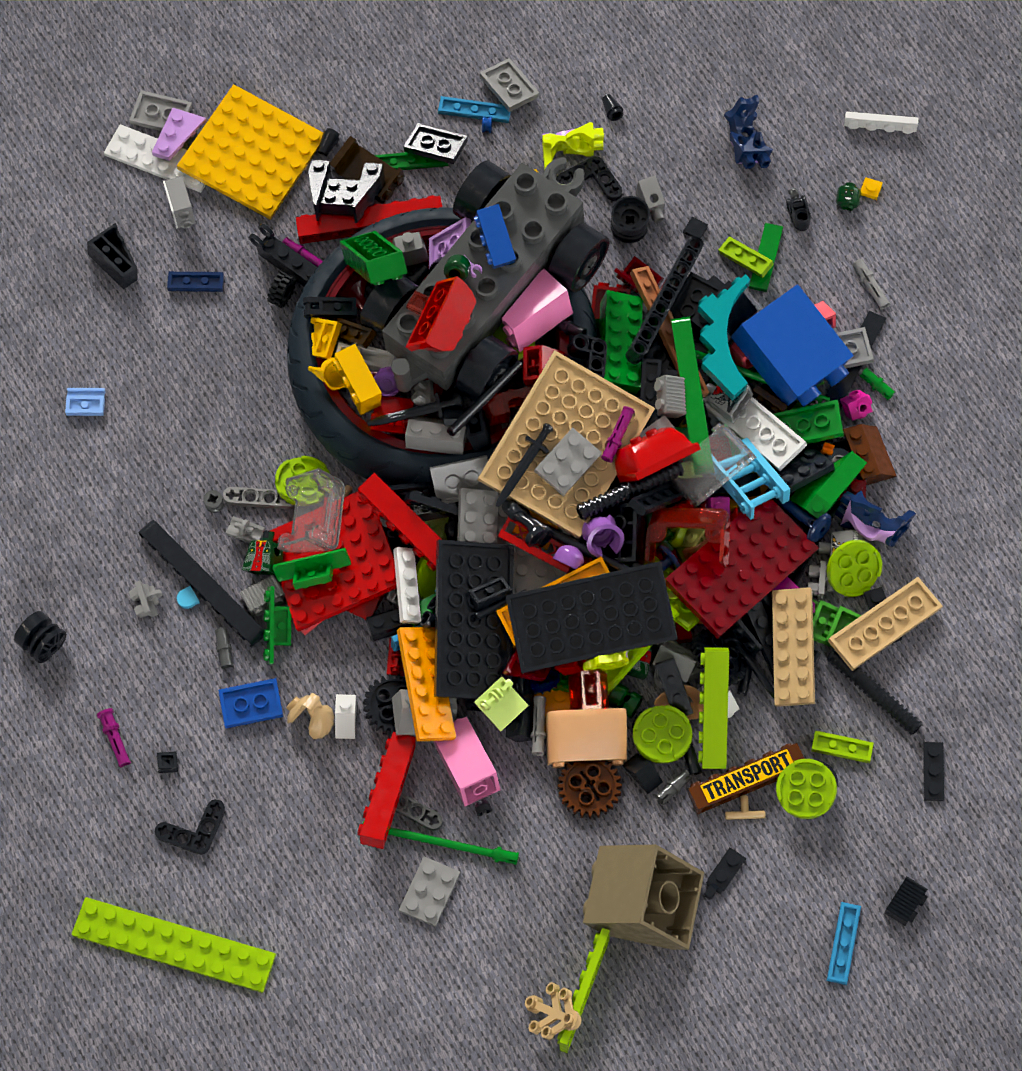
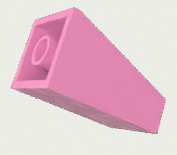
(536, 311)
(468, 764)

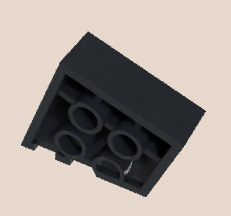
(634, 532)

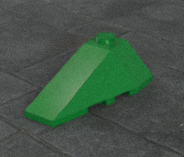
(825, 491)

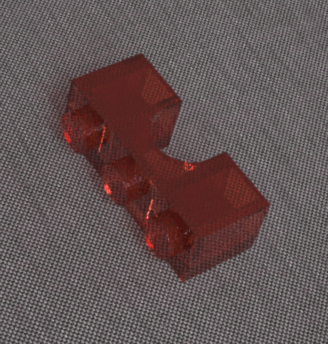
(498, 410)

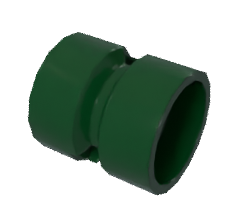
(619, 696)

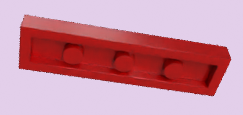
(538, 553)

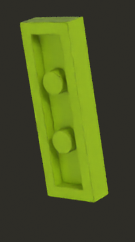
(746, 257)
(842, 747)

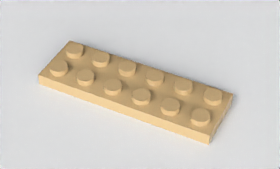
(885, 623)
(793, 647)

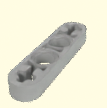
(258, 502)

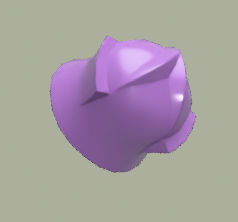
(601, 532)

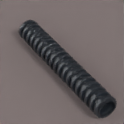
(628, 490)
(877, 694)

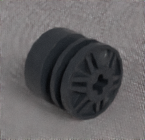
(629, 210)
(40, 636)

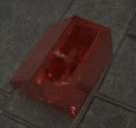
(588, 690)

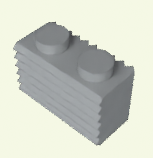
(670, 396)
(254, 596)

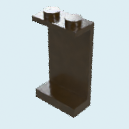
(351, 161)

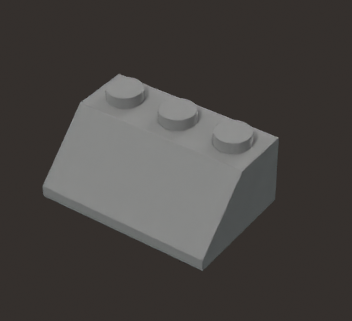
(431, 435)
(403, 715)

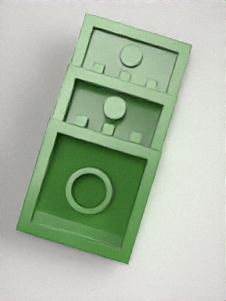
(830, 620)

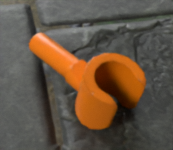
(827, 449)

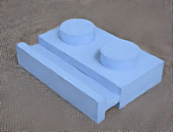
(85, 402)

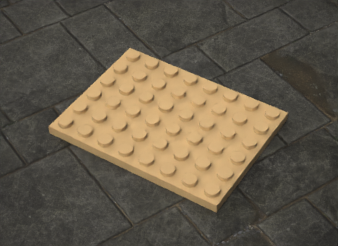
(566, 399)

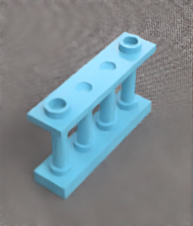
(768, 477)

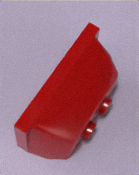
(443, 317)
(652, 453)

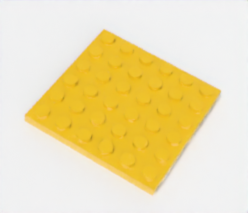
(251, 151)

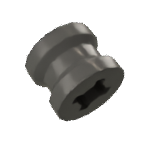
(214, 505)

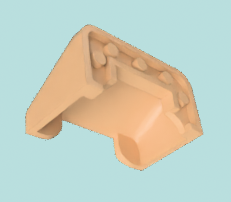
(586, 736)

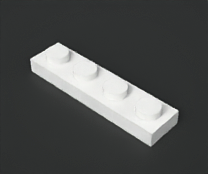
(877, 121)
(407, 585)

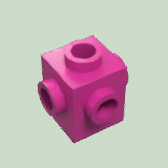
(856, 405)

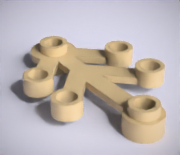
(569, 1020)

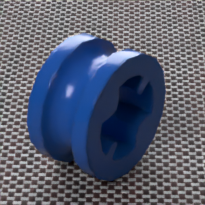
(486, 124)

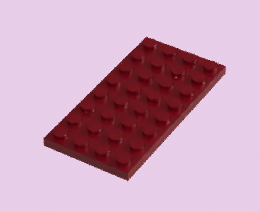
(760, 558)

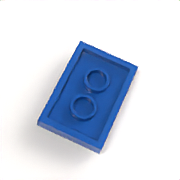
(250, 703)

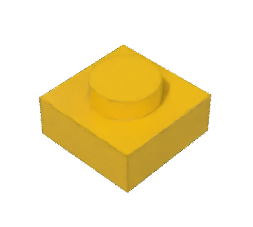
(871, 188)

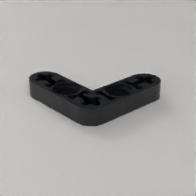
(593, 172)
(194, 837)

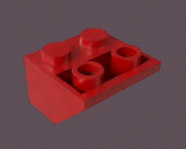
(534, 362)

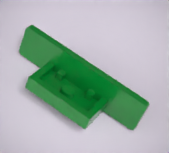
(312, 569)
(278, 626)

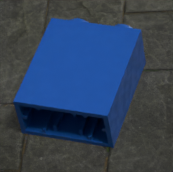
(793, 348)

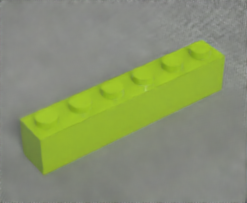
(714, 708)

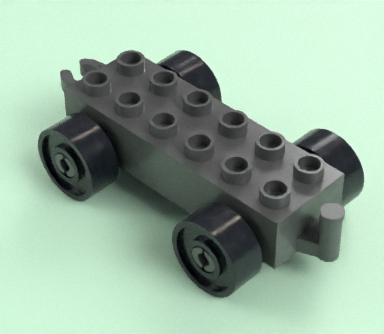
(544, 230)

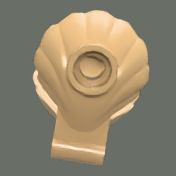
(321, 715)

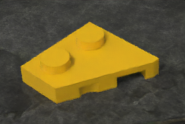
(324, 337)

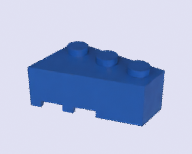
(494, 236)

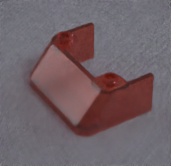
(714, 521)

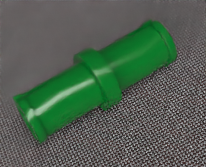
(877, 383)

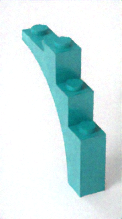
(719, 364)

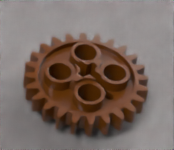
(573, 794)

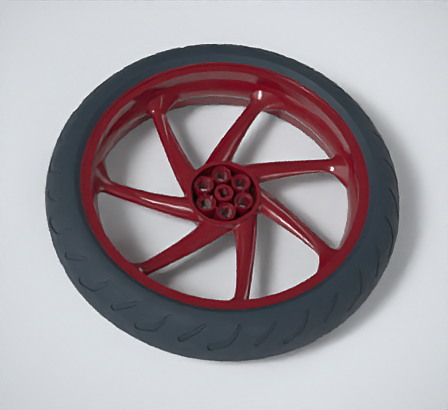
(328, 412)

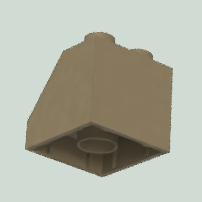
(643, 895)

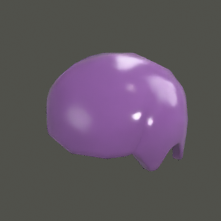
(386, 382)
(569, 556)

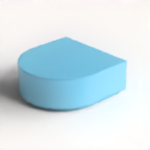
(187, 598)

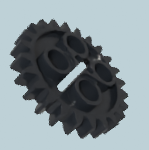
(736, 663)
(372, 701)

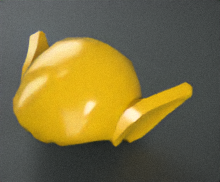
(328, 374)

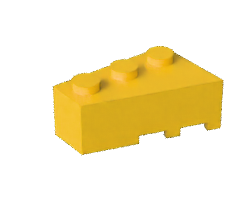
(358, 379)

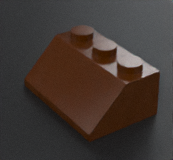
(868, 445)

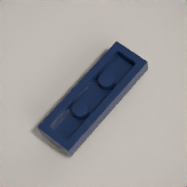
(196, 281)

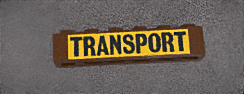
(742, 779)

